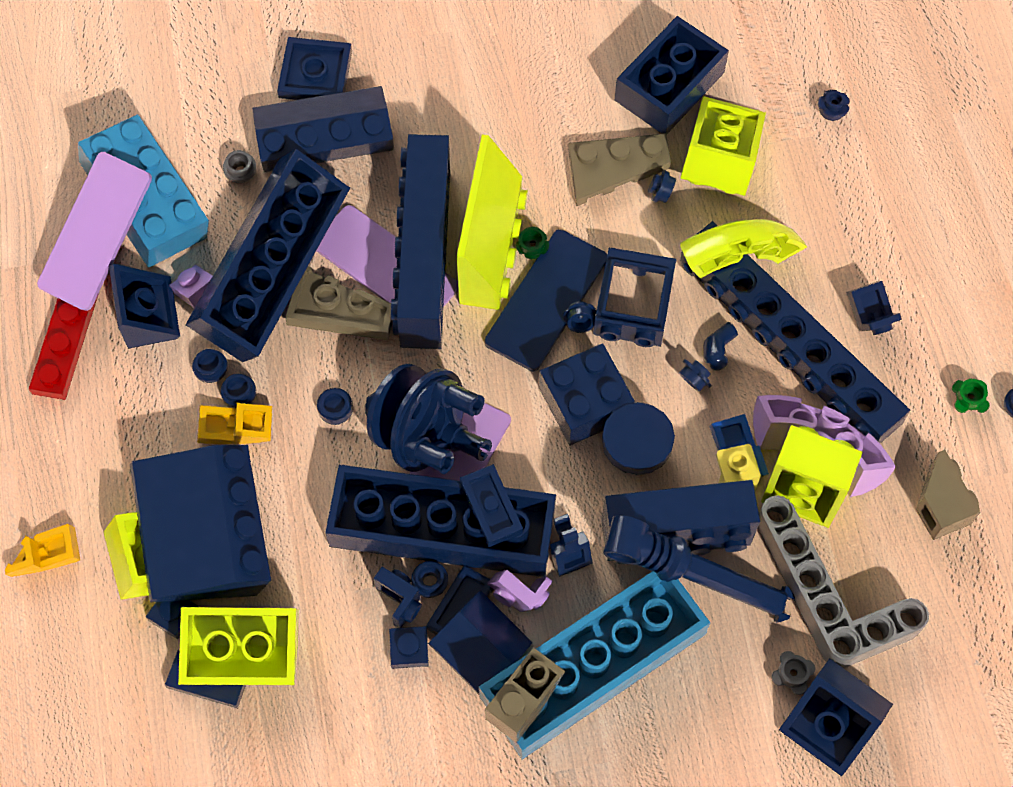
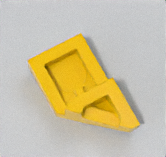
(46, 551)

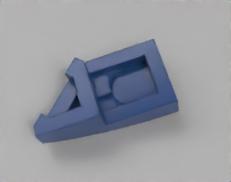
(736, 432)

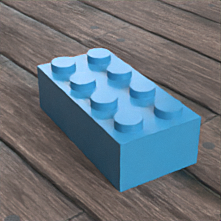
(168, 214)

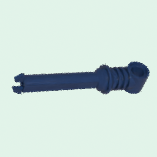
(671, 558)

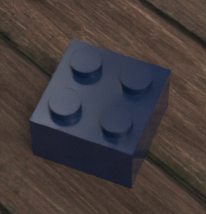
(583, 392)

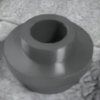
(237, 159)

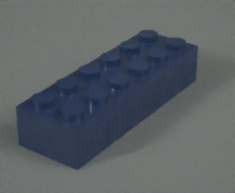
(421, 242)
(268, 256)
(433, 521)

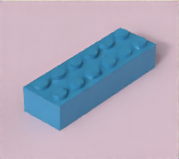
(608, 653)

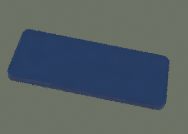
(535, 312)

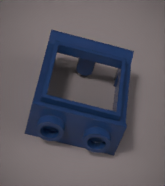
(619, 326)

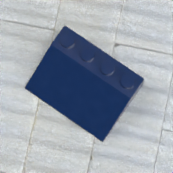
(200, 524)

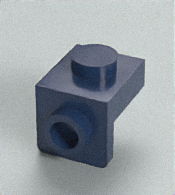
(872, 308)
(398, 587)

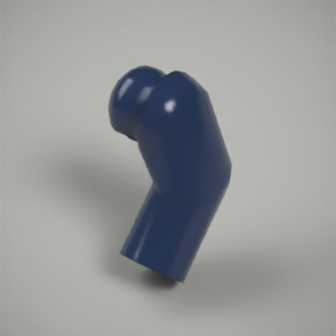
(715, 346)

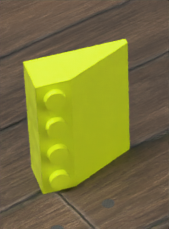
(489, 228)

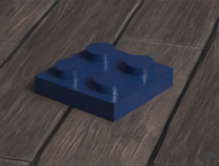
(314, 68)

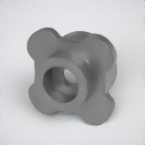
(793, 662)

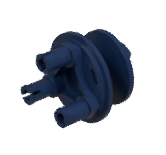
(422, 418)

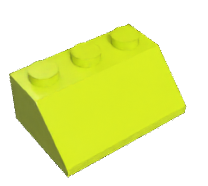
(238, 646)

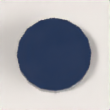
(638, 438)

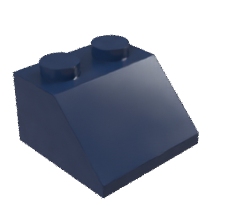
(836, 717)

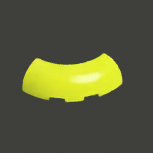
(730, 241)

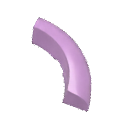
(777, 413)

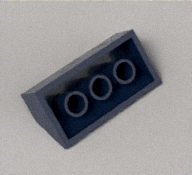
(324, 127)

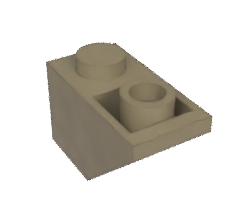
(945, 500)
(524, 695)

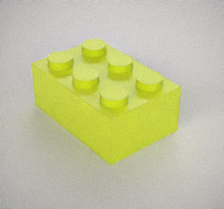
(813, 474)

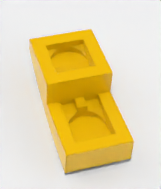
(234, 425)

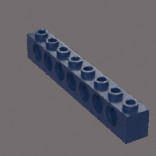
(811, 339)

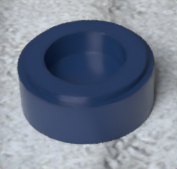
(335, 406)

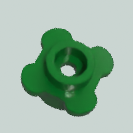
(977, 389)

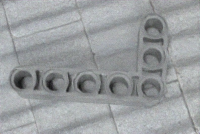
(826, 596)

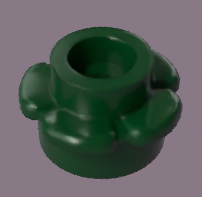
(532, 235)

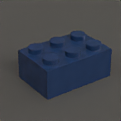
(671, 75)

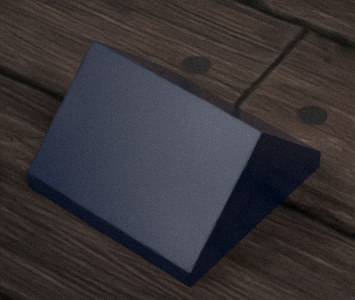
(143, 306)
(480, 641)

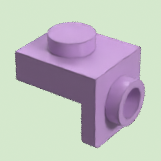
(191, 284)
(514, 593)

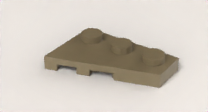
(608, 163)
(331, 307)

